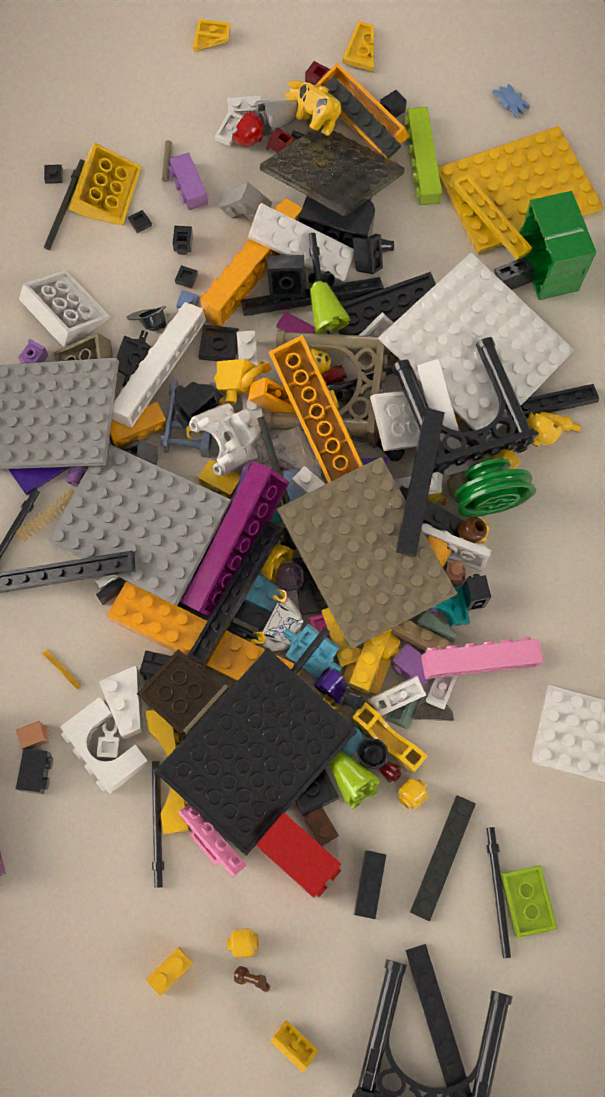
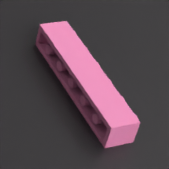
(481, 658)

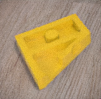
(210, 33)

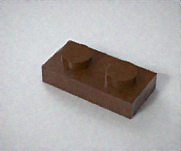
(321, 826)

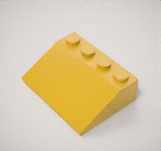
(105, 186)

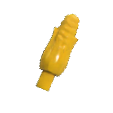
(564, 422)

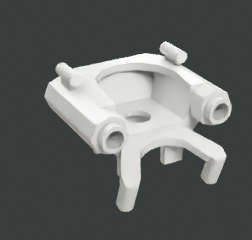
(237, 451)

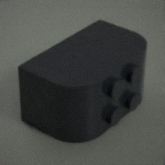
(337, 226)

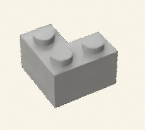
(243, 200)

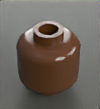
(472, 529)

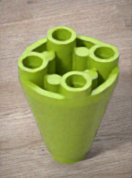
(353, 779)

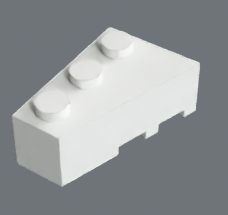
(124, 702)

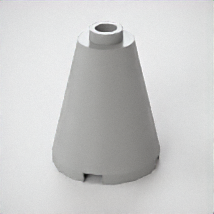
(275, 113)

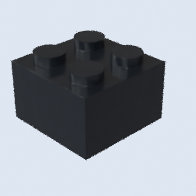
(286, 276)

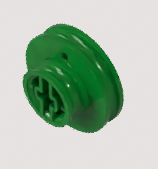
(493, 488)

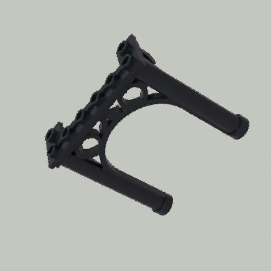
(518, 434)
(379, 1042)

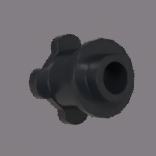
(352, 699)

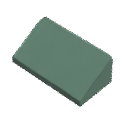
(403, 715)

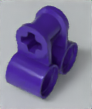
(331, 684)

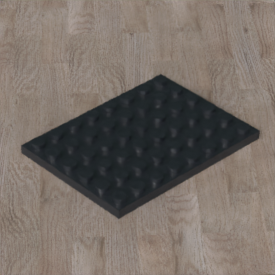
(256, 751)

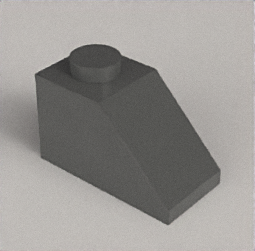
(143, 450)

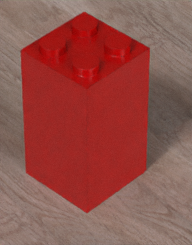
(299, 856)

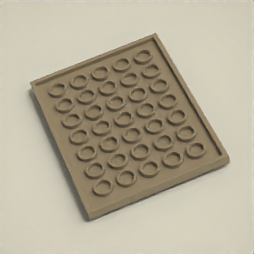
(350, 545)

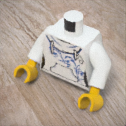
(284, 616)

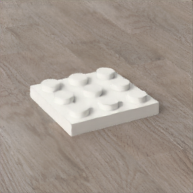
(395, 421)

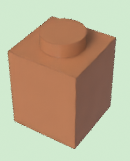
(33, 735)

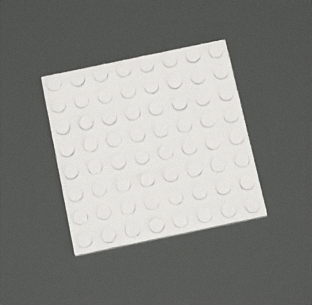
(458, 314)

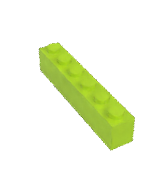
(423, 156)

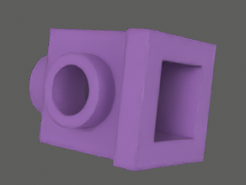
(33, 353)

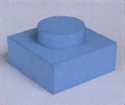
(187, 297)

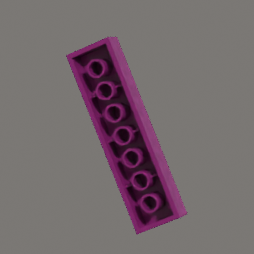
(248, 512)

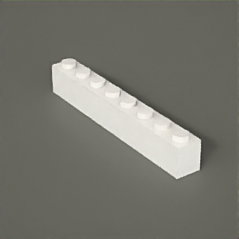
(157, 364)

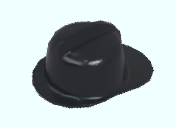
(150, 318)

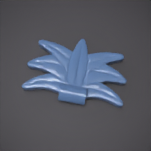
(511, 100)

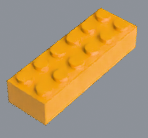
(387, 120)

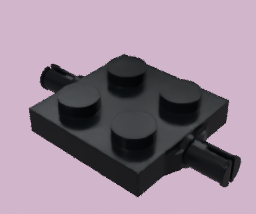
(131, 354)

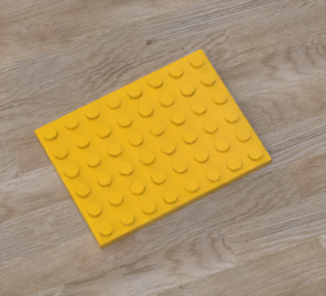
(513, 177)

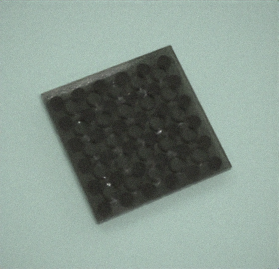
(332, 170)

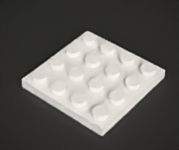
(571, 734)

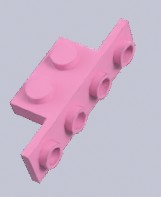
(211, 841)

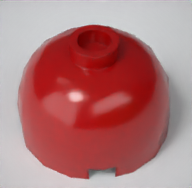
(249, 130)

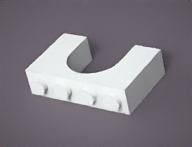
(79, 732)

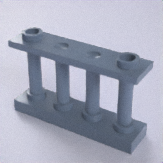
(166, 440)

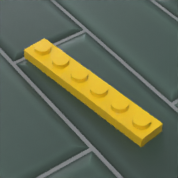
(492, 217)

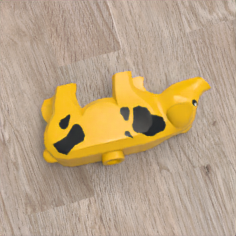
(317, 102)

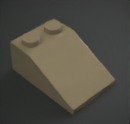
(91, 347)

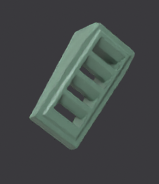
(433, 624)

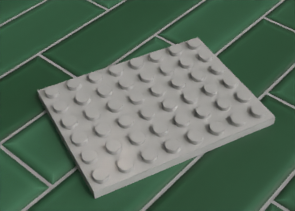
(56, 413)
(144, 511)

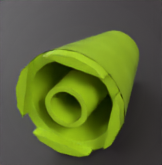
(327, 310)

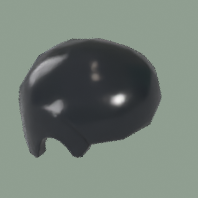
(372, 753)

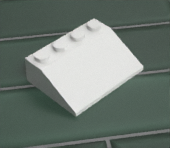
(63, 307)

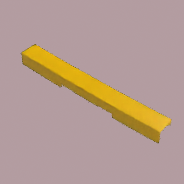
(69, 677)

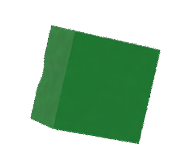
(559, 244)

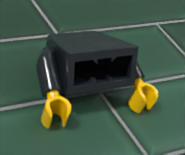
(193, 401)

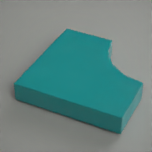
(455, 609)

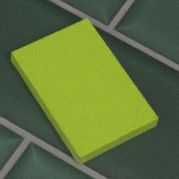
(528, 901)

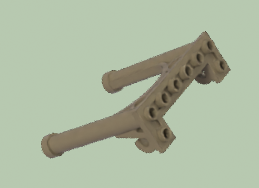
(368, 347)

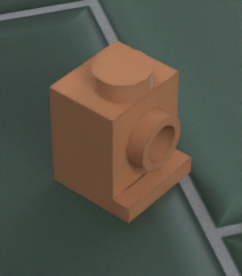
(455, 572)

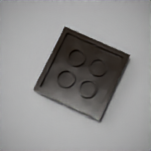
(179, 691)

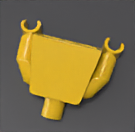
(236, 376)

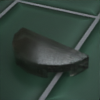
(430, 712)

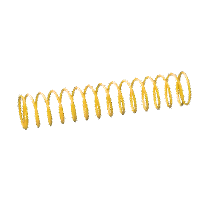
(48, 517)

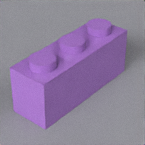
(188, 181)

